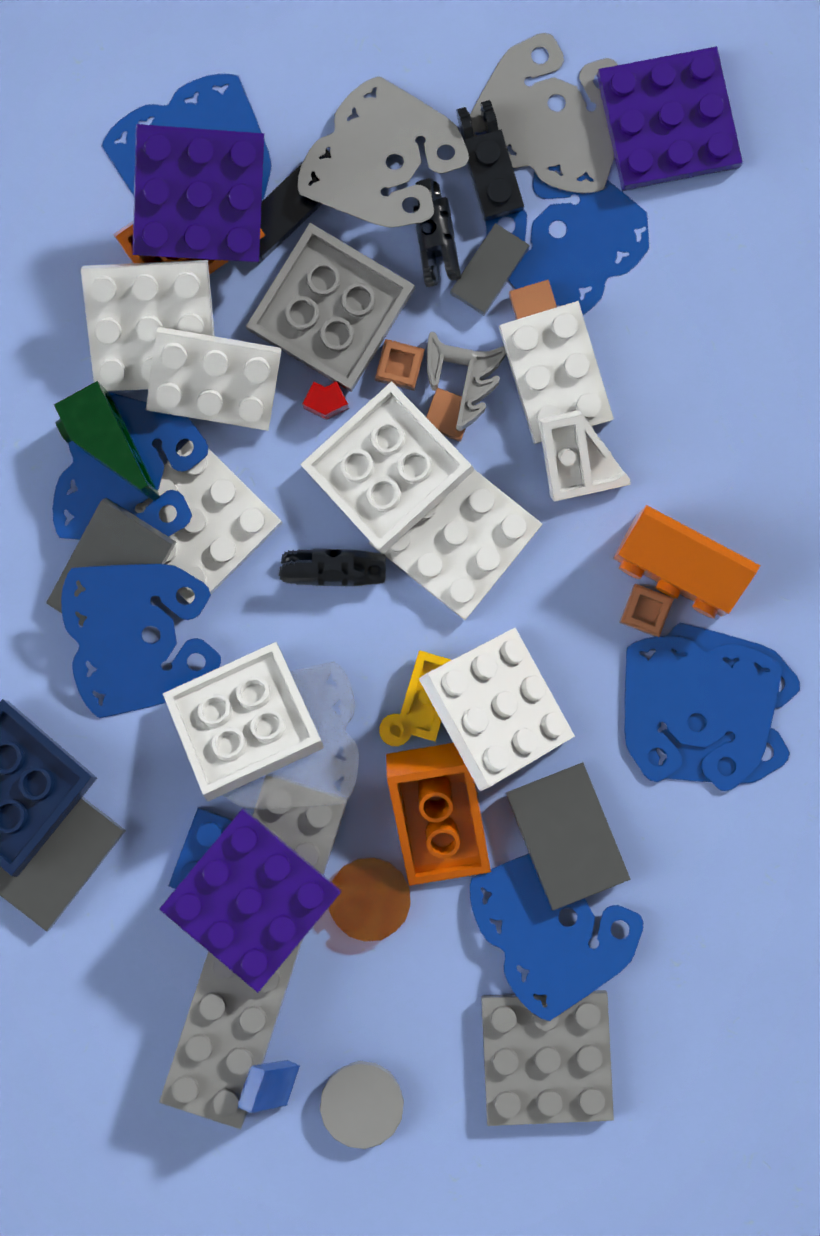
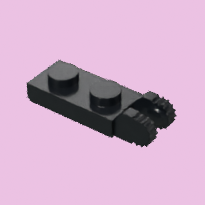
(490, 165)

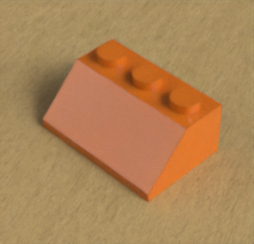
(684, 563)

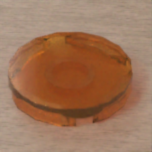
(371, 900)

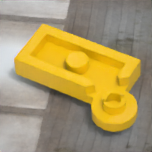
(417, 713)

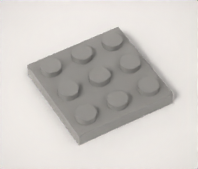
(330, 307)
(546, 1068)

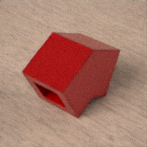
(325, 400)

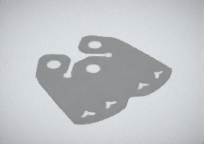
(544, 137)
(359, 151)

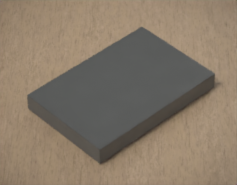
(113, 539)
(567, 836)
(62, 865)

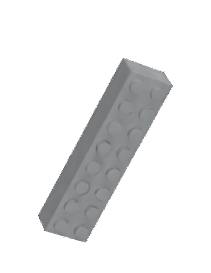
(228, 1019)

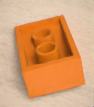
(436, 814)

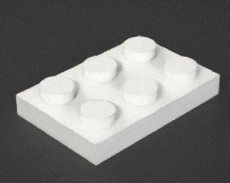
(555, 367)
(213, 378)

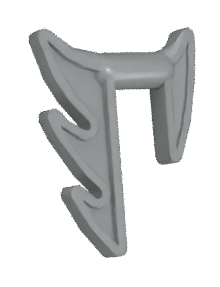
(480, 366)

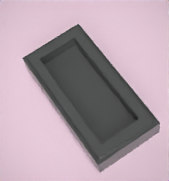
(490, 269)

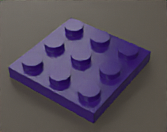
(669, 118)
(197, 193)
(250, 900)

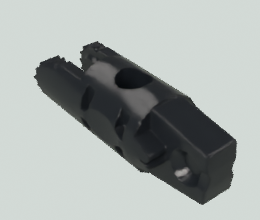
(437, 237)
(332, 567)

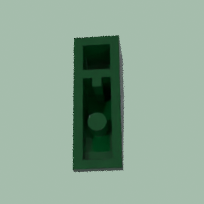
(98, 429)

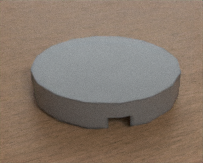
(361, 1105)

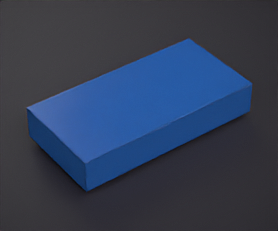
(268, 1086)

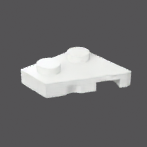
(577, 458)

